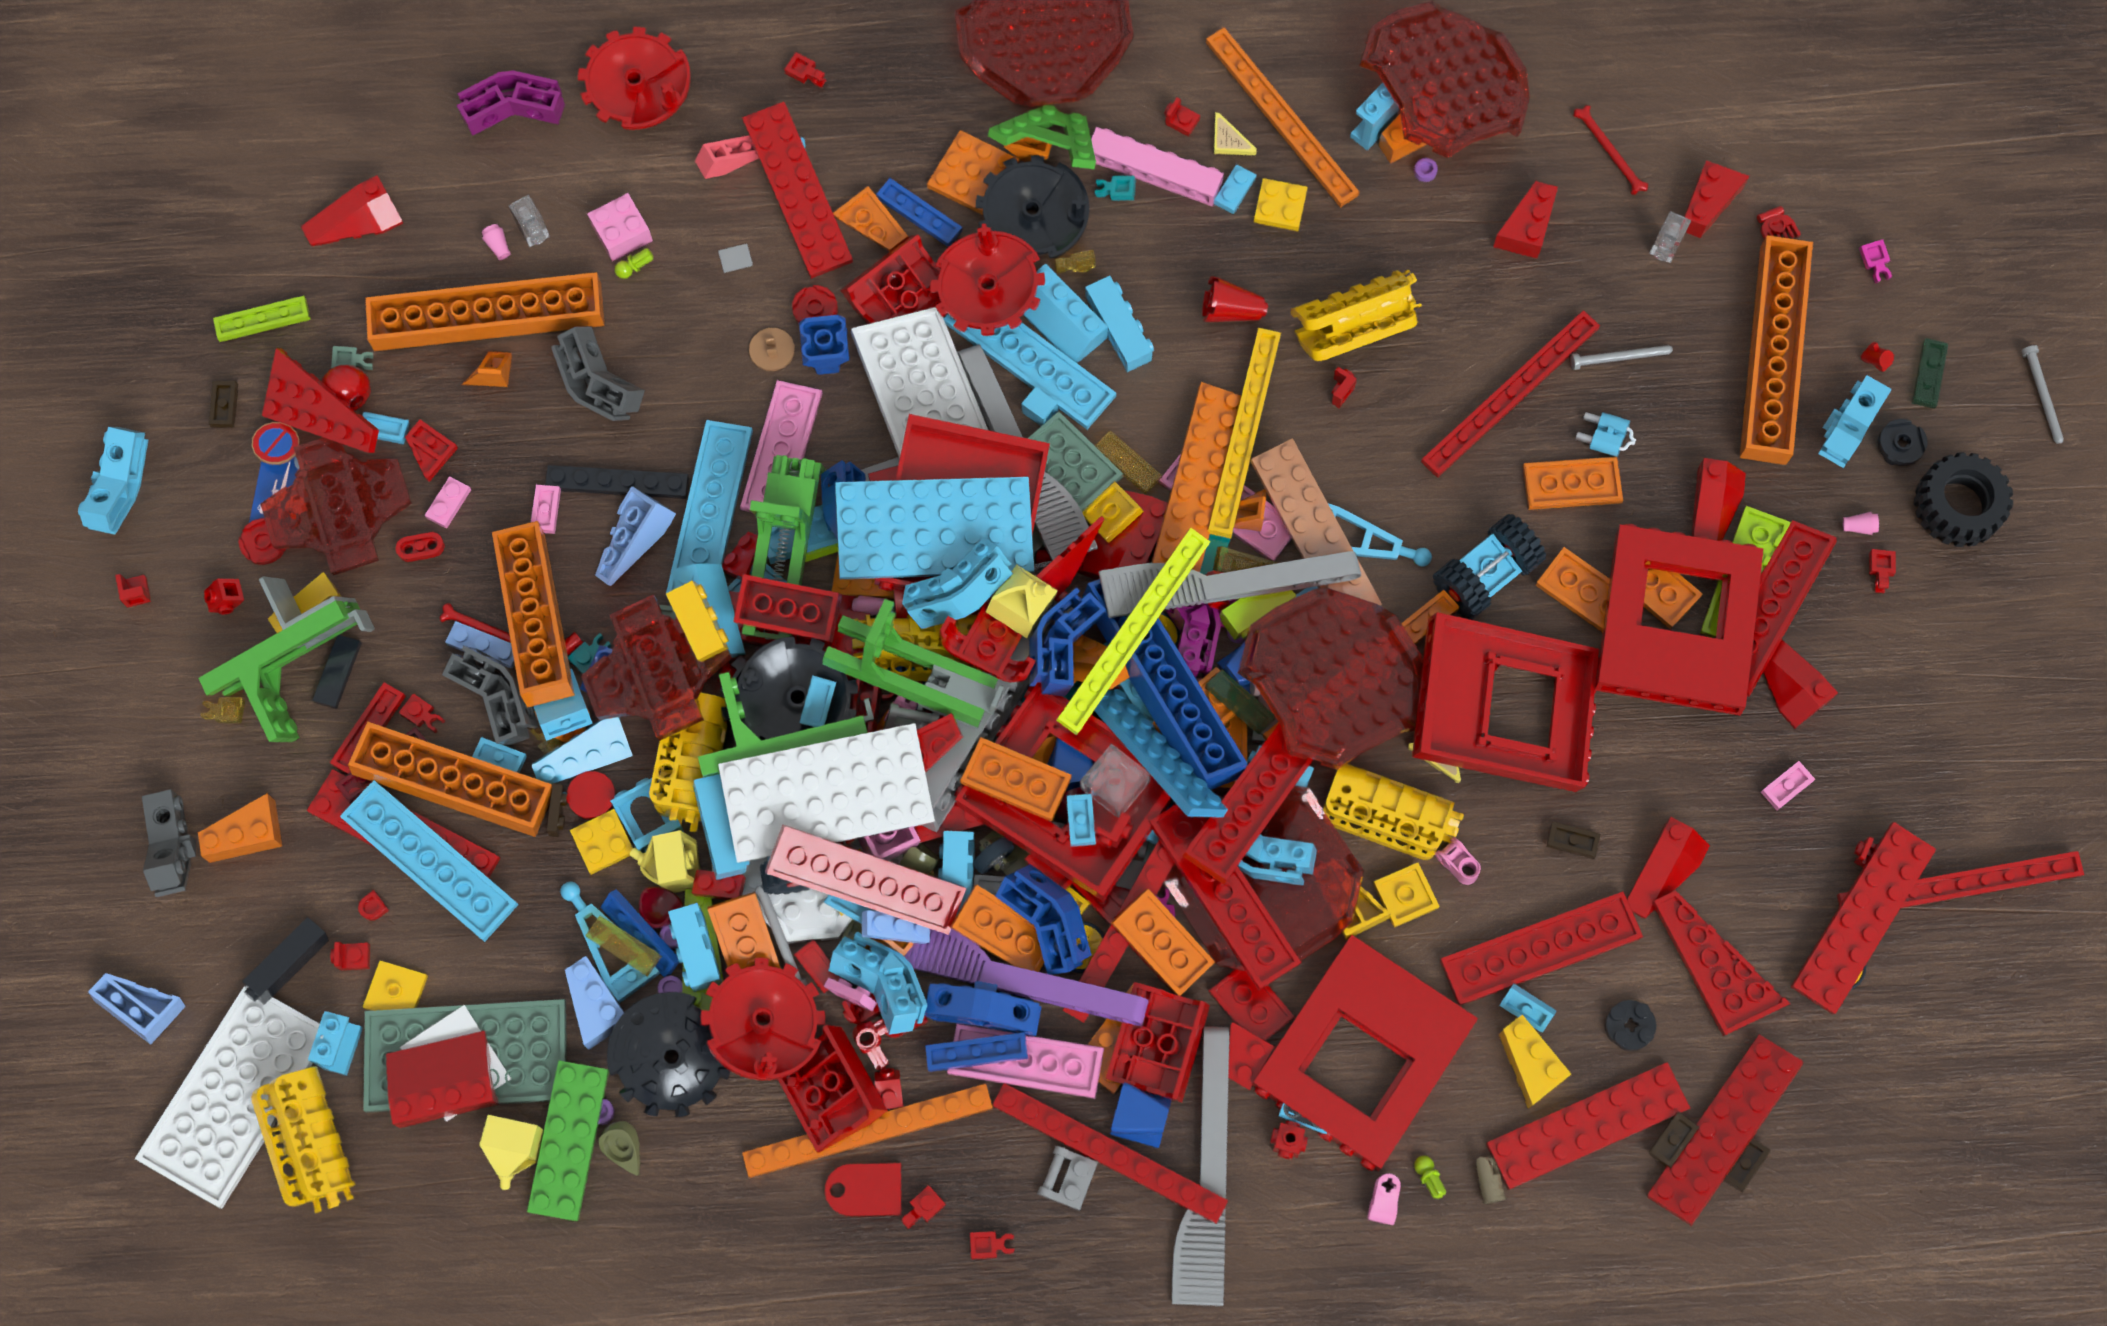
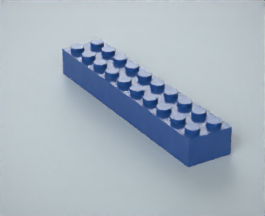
(1177, 701)

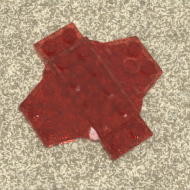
(336, 504)
(650, 671)

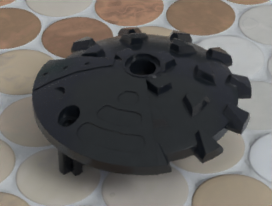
(1036, 186)
(779, 672)
(639, 1047)

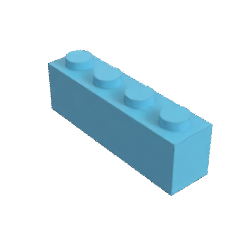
(1123, 329)
(716, 827)

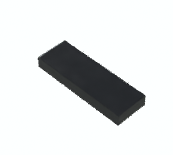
(337, 671)

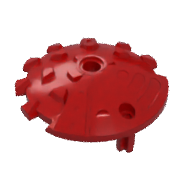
(633, 57)
(981, 262)
(785, 1004)

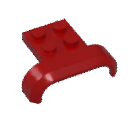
(987, 647)

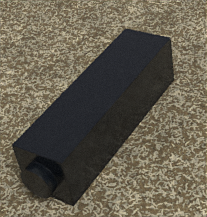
(284, 961)

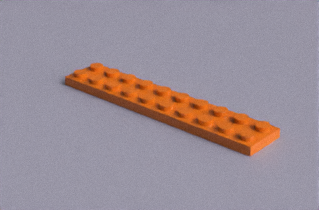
(1198, 470)

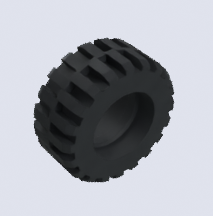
(1983, 480)

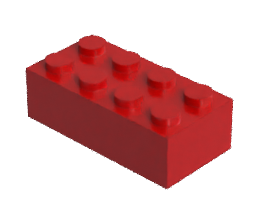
(787, 608)

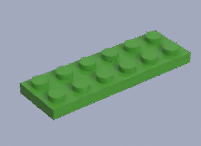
(568, 1141)

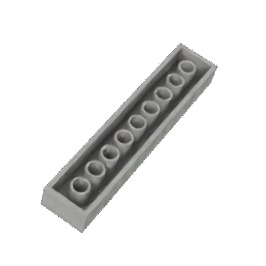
(946, 774)

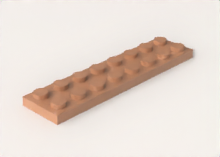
(1306, 512)

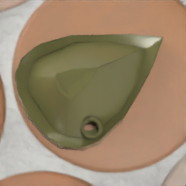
(621, 1145)

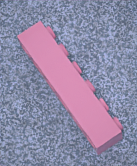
(1156, 166)

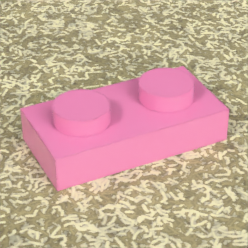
(447, 502)
(546, 507)
(1787, 785)
(857, 996)

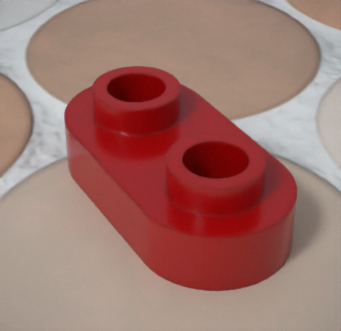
(420, 545)

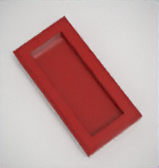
(816, 964)

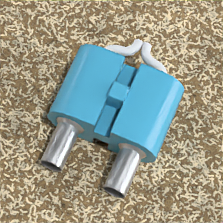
(1608, 435)

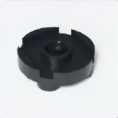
(1893, 452)
(1621, 1036)

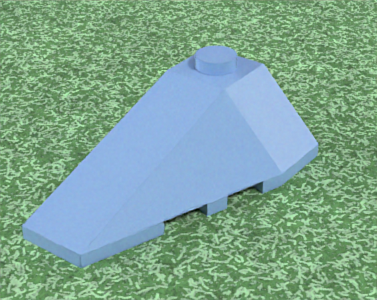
(638, 528)

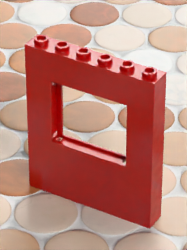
(958, 451)
(1675, 664)
(1458, 698)
(1089, 866)
(1392, 1010)

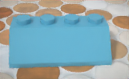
(1065, 318)
(715, 585)

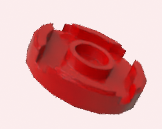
(814, 302)
(257, 545)
(590, 794)

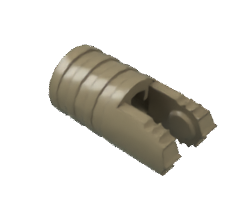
(1489, 1180)

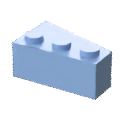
(593, 1002)
(137, 1007)

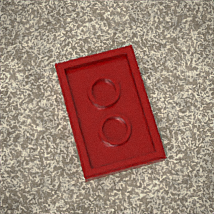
(1252, 1009)

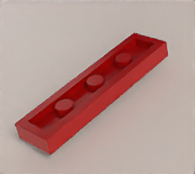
(377, 712)

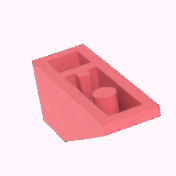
(725, 156)

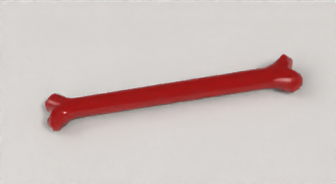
(1584, 115)
(450, 614)

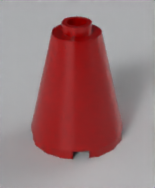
(1231, 303)

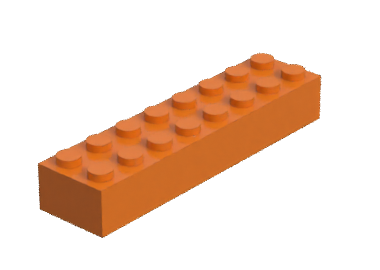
(532, 614)
(451, 779)

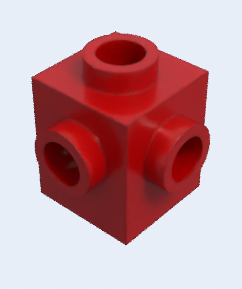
(223, 596)
(1284, 1148)

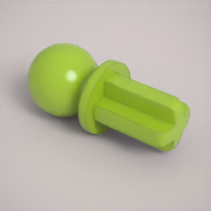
(624, 269)
(1425, 1166)

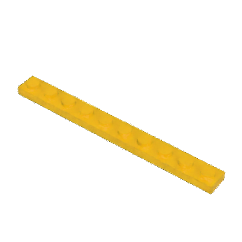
(1244, 433)

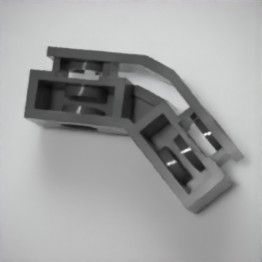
(605, 391)
(499, 693)
(170, 846)

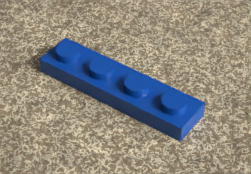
(919, 212)
(631, 922)
(976, 1052)

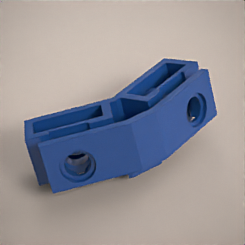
(838, 473)
(1056, 649)
(1053, 915)
(982, 1007)

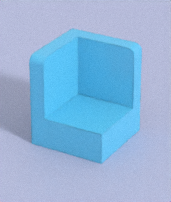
(1039, 406)

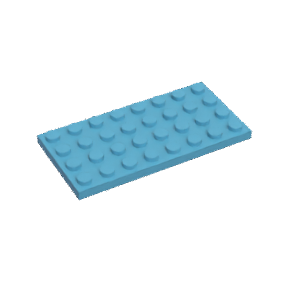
(929, 524)

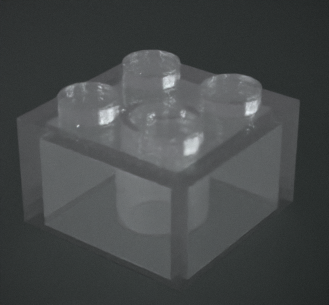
(1115, 780)

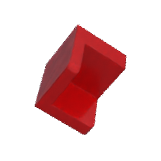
(133, 590)

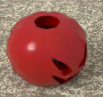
(349, 385)

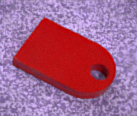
(868, 1190)

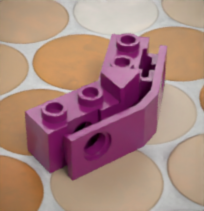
(532, 98)
(1193, 628)

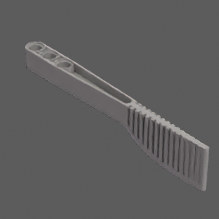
(1058, 514)
(1127, 584)
(1199, 1242)

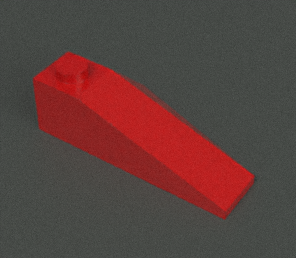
(356, 213)
(1716, 497)
(1065, 566)
(1796, 685)
(1671, 861)

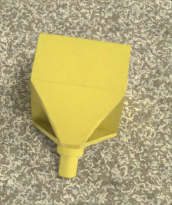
(1021, 601)
(670, 860)
(510, 1146)

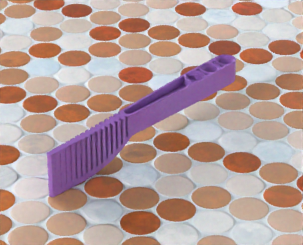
(965, 961)

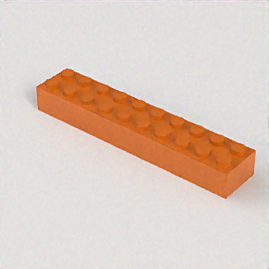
(484, 311)
(1776, 350)

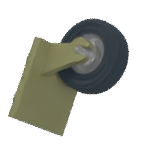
(999, 854)

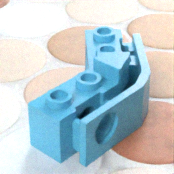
(1849, 426)
(118, 481)
(958, 590)
(1283, 854)
(886, 976)

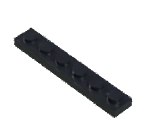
(617, 481)

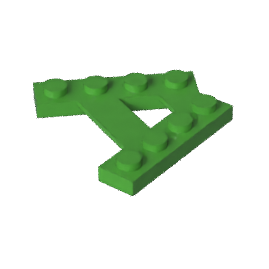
(1034, 125)

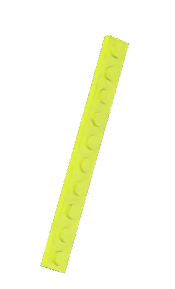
(1133, 631)

